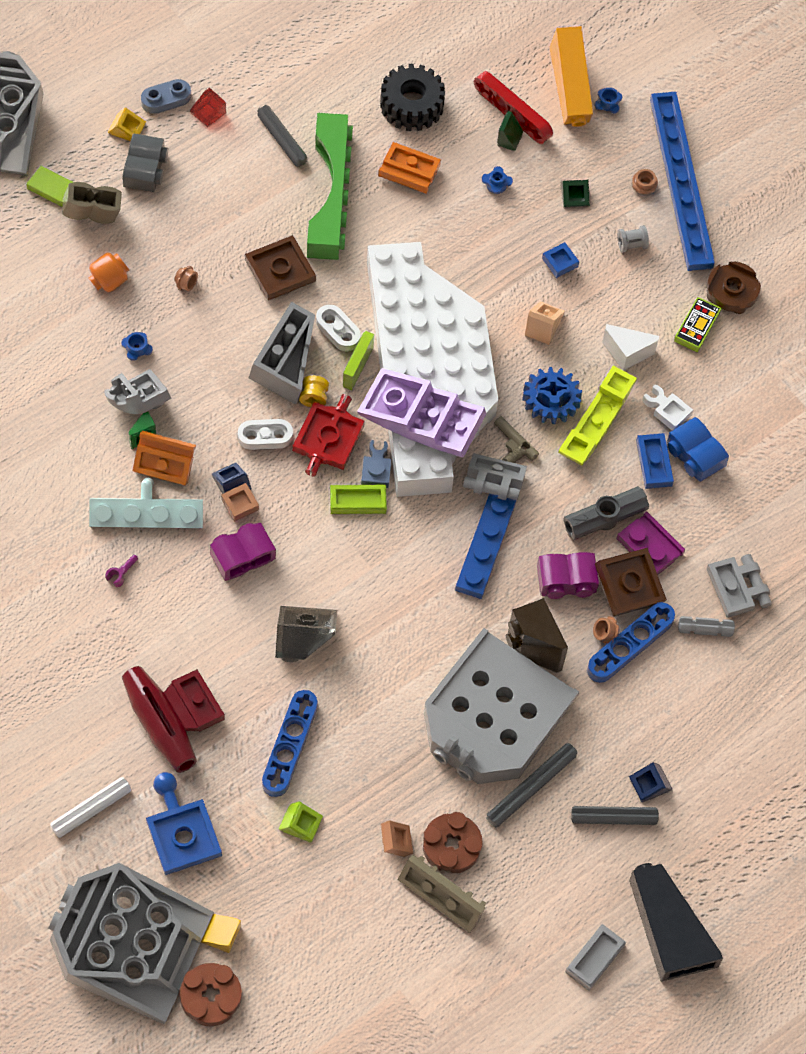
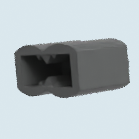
(144, 163)

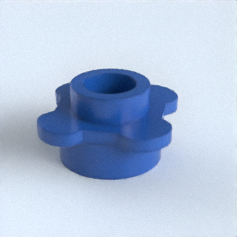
(608, 94)
(497, 186)
(134, 339)

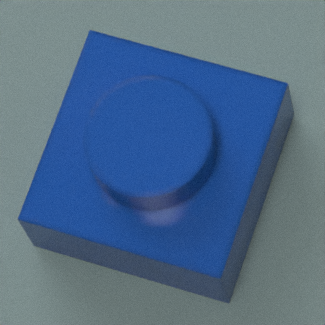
(560, 260)

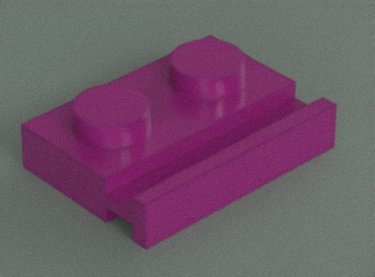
(650, 534)

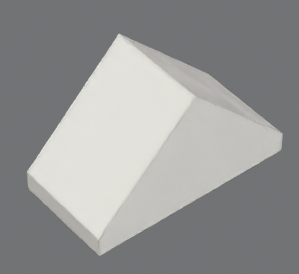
(628, 345)

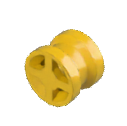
(314, 390)

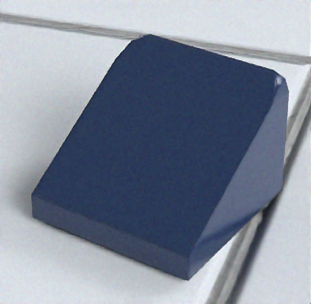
(230, 477)
(650, 782)

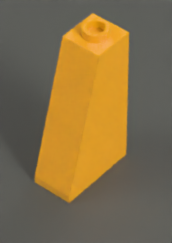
(571, 75)

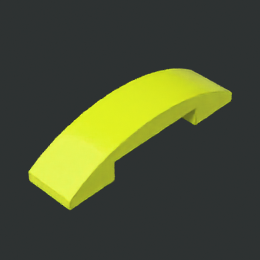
(599, 416)

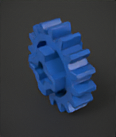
(554, 393)

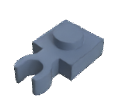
(376, 468)

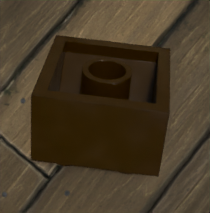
(537, 636)

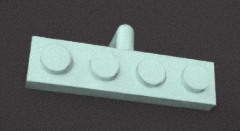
(146, 511)

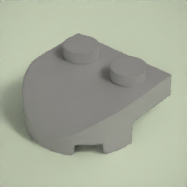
(138, 393)

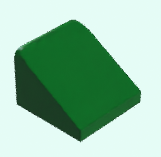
(144, 423)

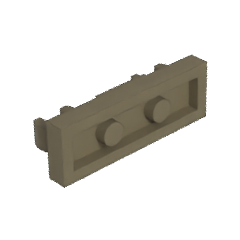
(441, 893)

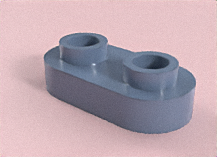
(166, 96)

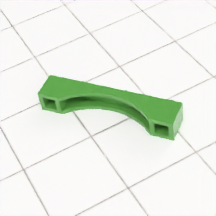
(325, 227)

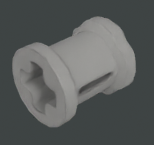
(633, 238)

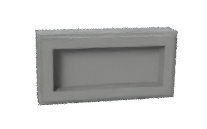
(595, 957)

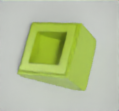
(301, 821)

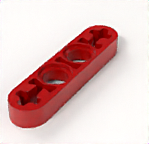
(506, 100)

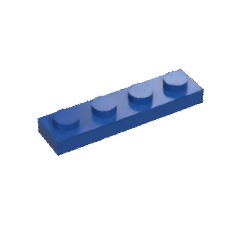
(485, 546)

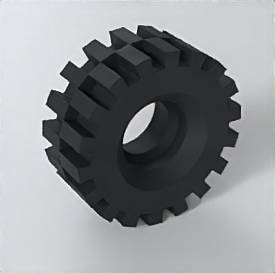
(412, 112)

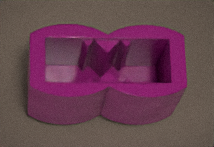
(242, 551)
(567, 575)

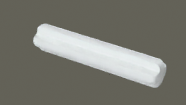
(90, 807)

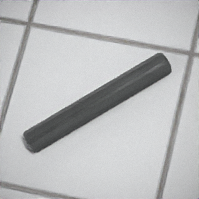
(531, 785)

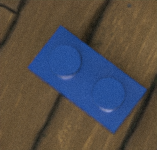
(654, 461)

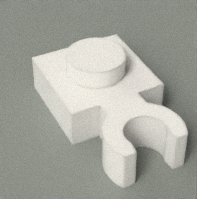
(669, 410)

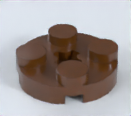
(733, 300)

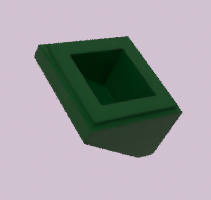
(509, 132)
(575, 193)

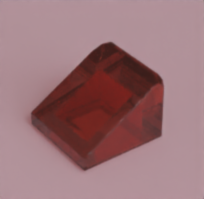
(209, 107)

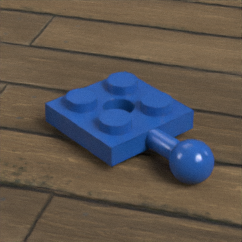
(190, 818)

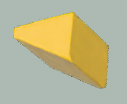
(126, 124)
(221, 932)

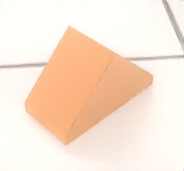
(543, 322)

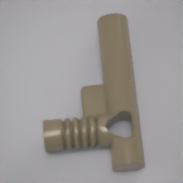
(515, 443)

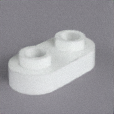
(340, 328)
(265, 434)

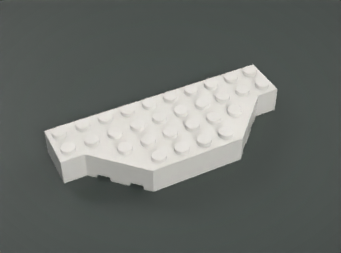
(431, 334)

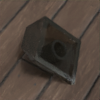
(303, 631)

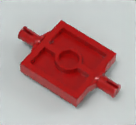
(328, 435)

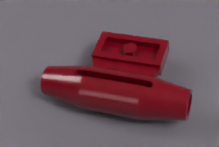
(169, 714)

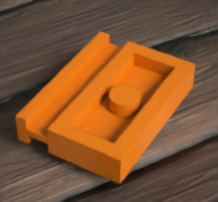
(409, 167)
(164, 458)

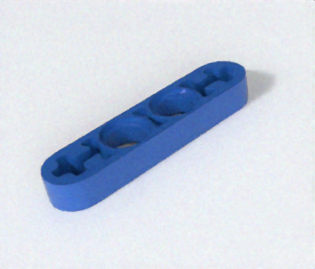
(633, 644)
(287, 742)

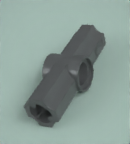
(592, 519)

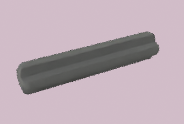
(282, 135)
(614, 815)

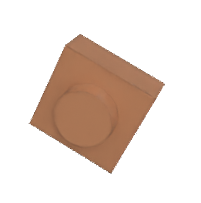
(240, 502)
(396, 838)

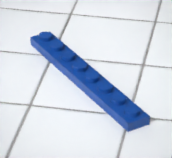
(682, 181)

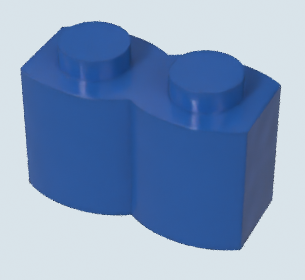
(697, 449)

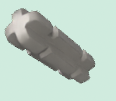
(706, 626)

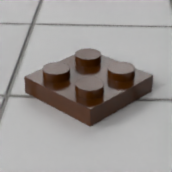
(280, 267)
(630, 582)

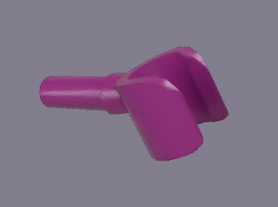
(120, 571)

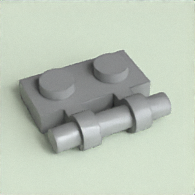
(495, 477)
(732, 589)

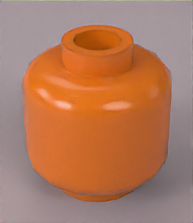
(108, 272)

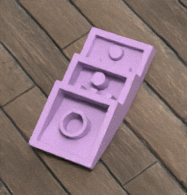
(422, 412)

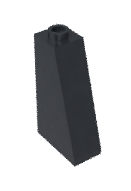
(672, 928)

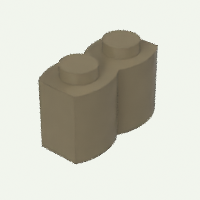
(86, 201)

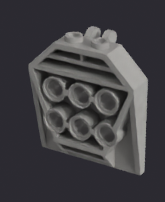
(18, 83)
(478, 751)
(81, 933)

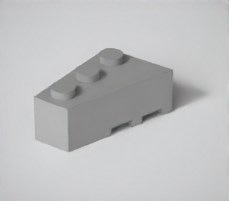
(285, 353)

